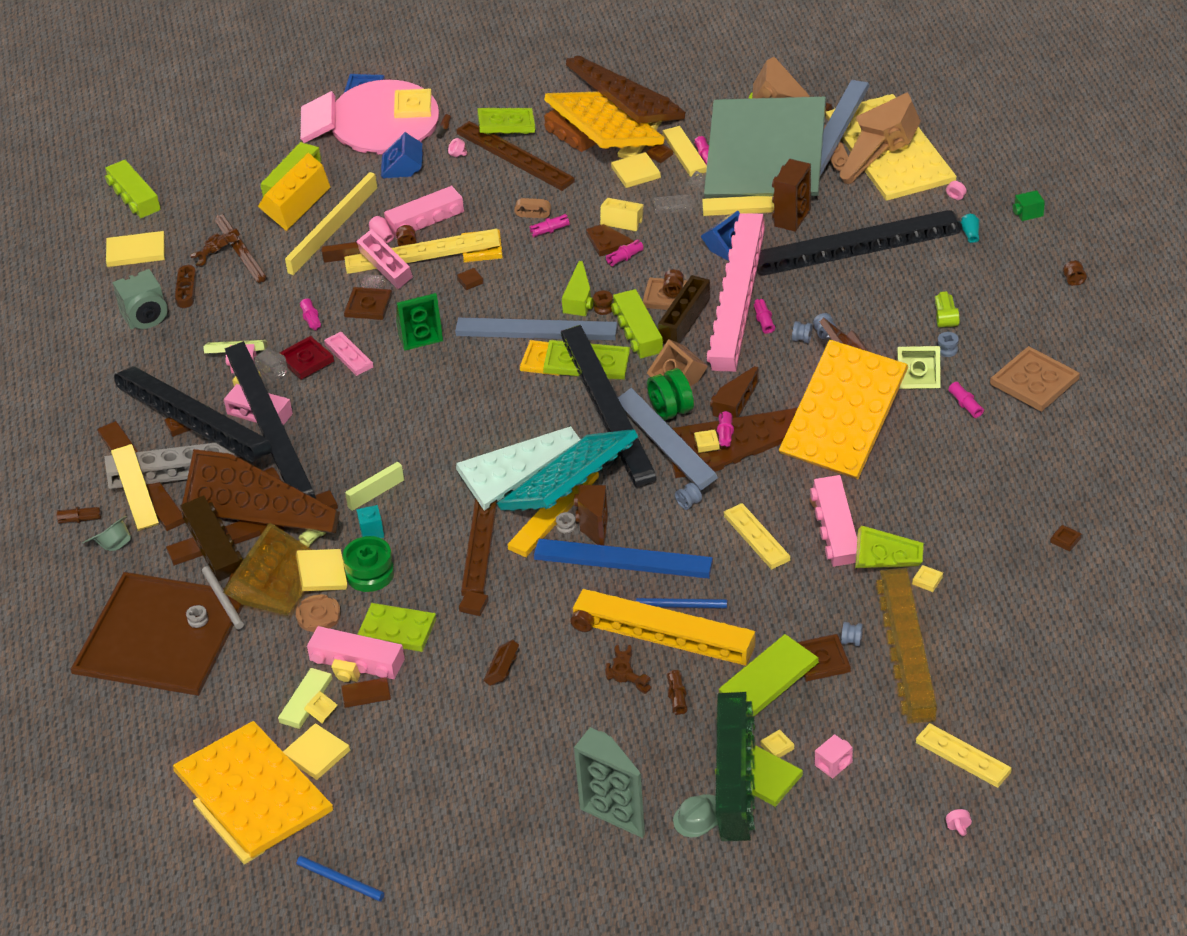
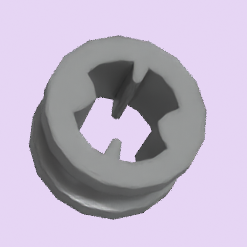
(565, 517)
(197, 611)

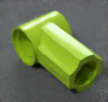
(946, 312)

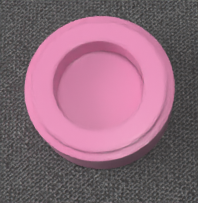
(956, 190)

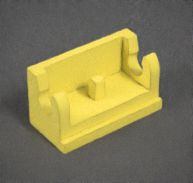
(621, 214)

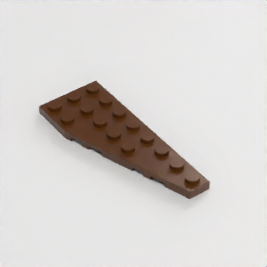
(632, 98)
(750, 436)
(252, 495)

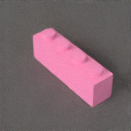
(425, 210)
(835, 520)
(369, 654)

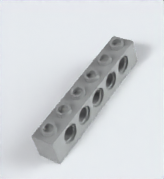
(161, 464)

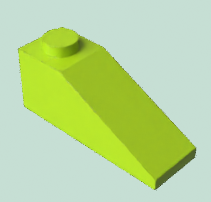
(577, 296)

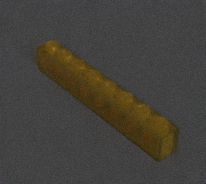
(907, 646)

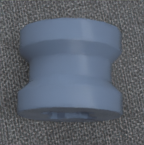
(820, 330)
(802, 332)
(948, 344)
(688, 496)
(852, 634)

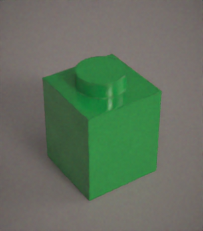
(1029, 205)

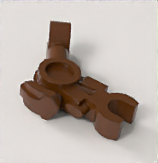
(215, 243)
(623, 672)

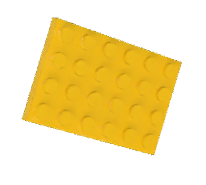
(603, 120)
(843, 409)
(252, 788)

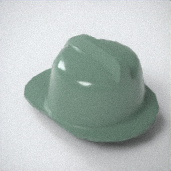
(114, 536)
(696, 816)

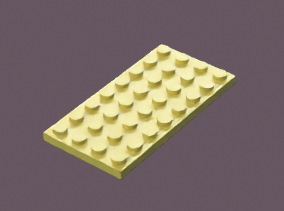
(904, 170)

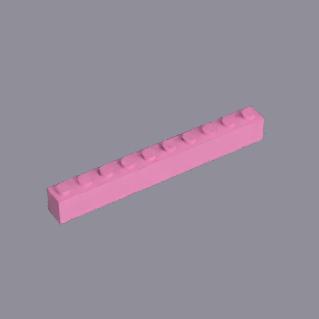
(737, 293)

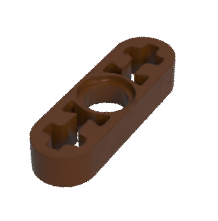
(182, 281)

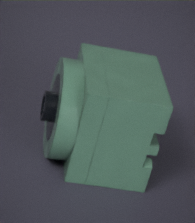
(140, 300)

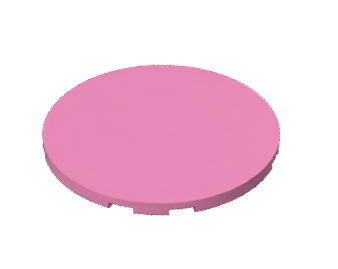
(367, 117)

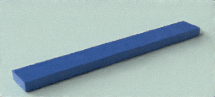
(623, 558)

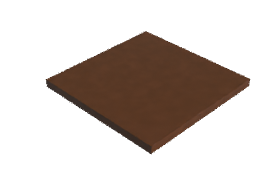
(148, 639)

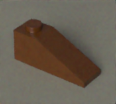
(735, 394)

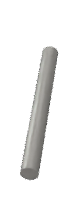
(224, 600)

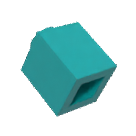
(370, 521)

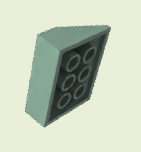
(609, 782)

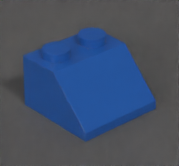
(402, 157)
(720, 236)

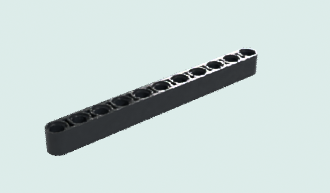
(858, 242)
(607, 403)
(193, 414)
(267, 418)

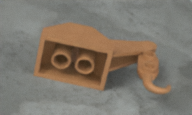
(776, 82)
(883, 128)

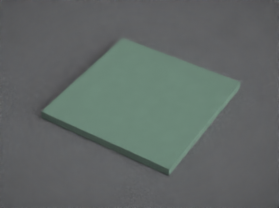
(757, 138)

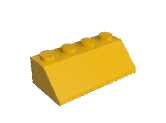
(296, 192)

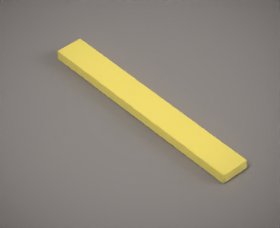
(331, 223)
(431, 249)

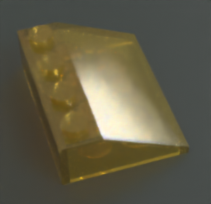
(269, 573)

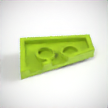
(886, 550)

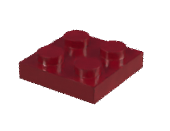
(306, 357)

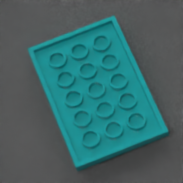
(568, 470)

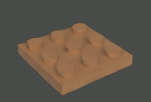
(1034, 378)

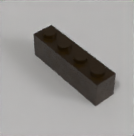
(684, 309)
(210, 537)

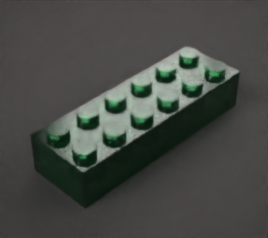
(735, 766)

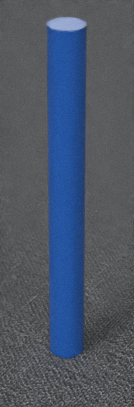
(684, 603)
(340, 878)

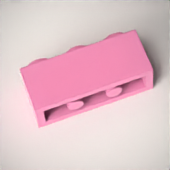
(384, 259)
(238, 406)

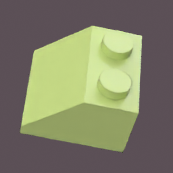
(922, 366)

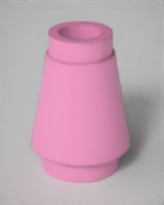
(381, 228)

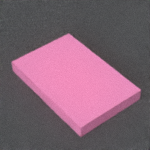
(318, 117)

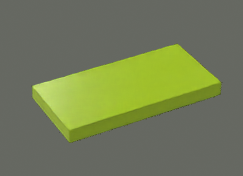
(612, 358)
(771, 672)

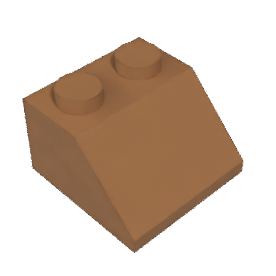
(678, 356)

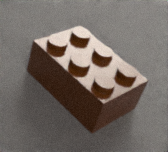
(792, 194)

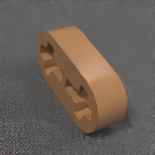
(532, 208)

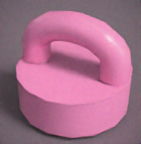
(457, 148)
(959, 821)

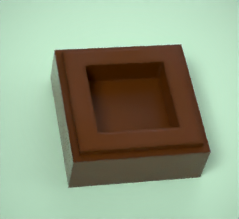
(660, 153)
(470, 279)
(1065, 538)
(473, 603)

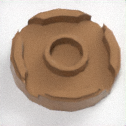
(325, 615)

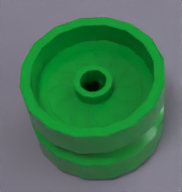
(670, 394)
(368, 564)

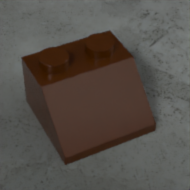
(592, 512)

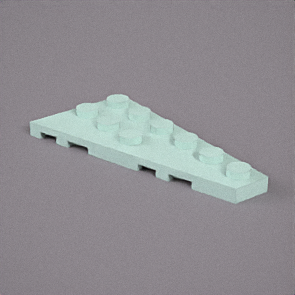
(507, 468)

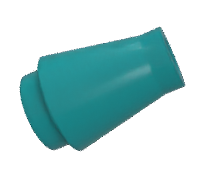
(970, 226)

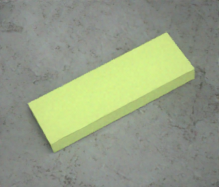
(216, 347)
(374, 486)
(294, 712)

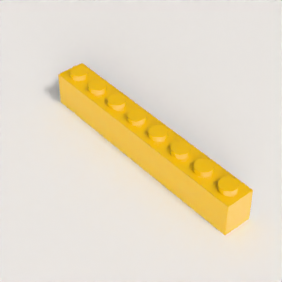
(668, 627)

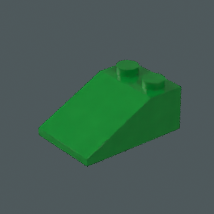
(419, 322)

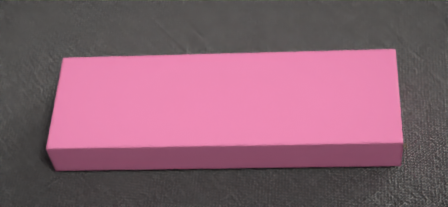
(348, 353)

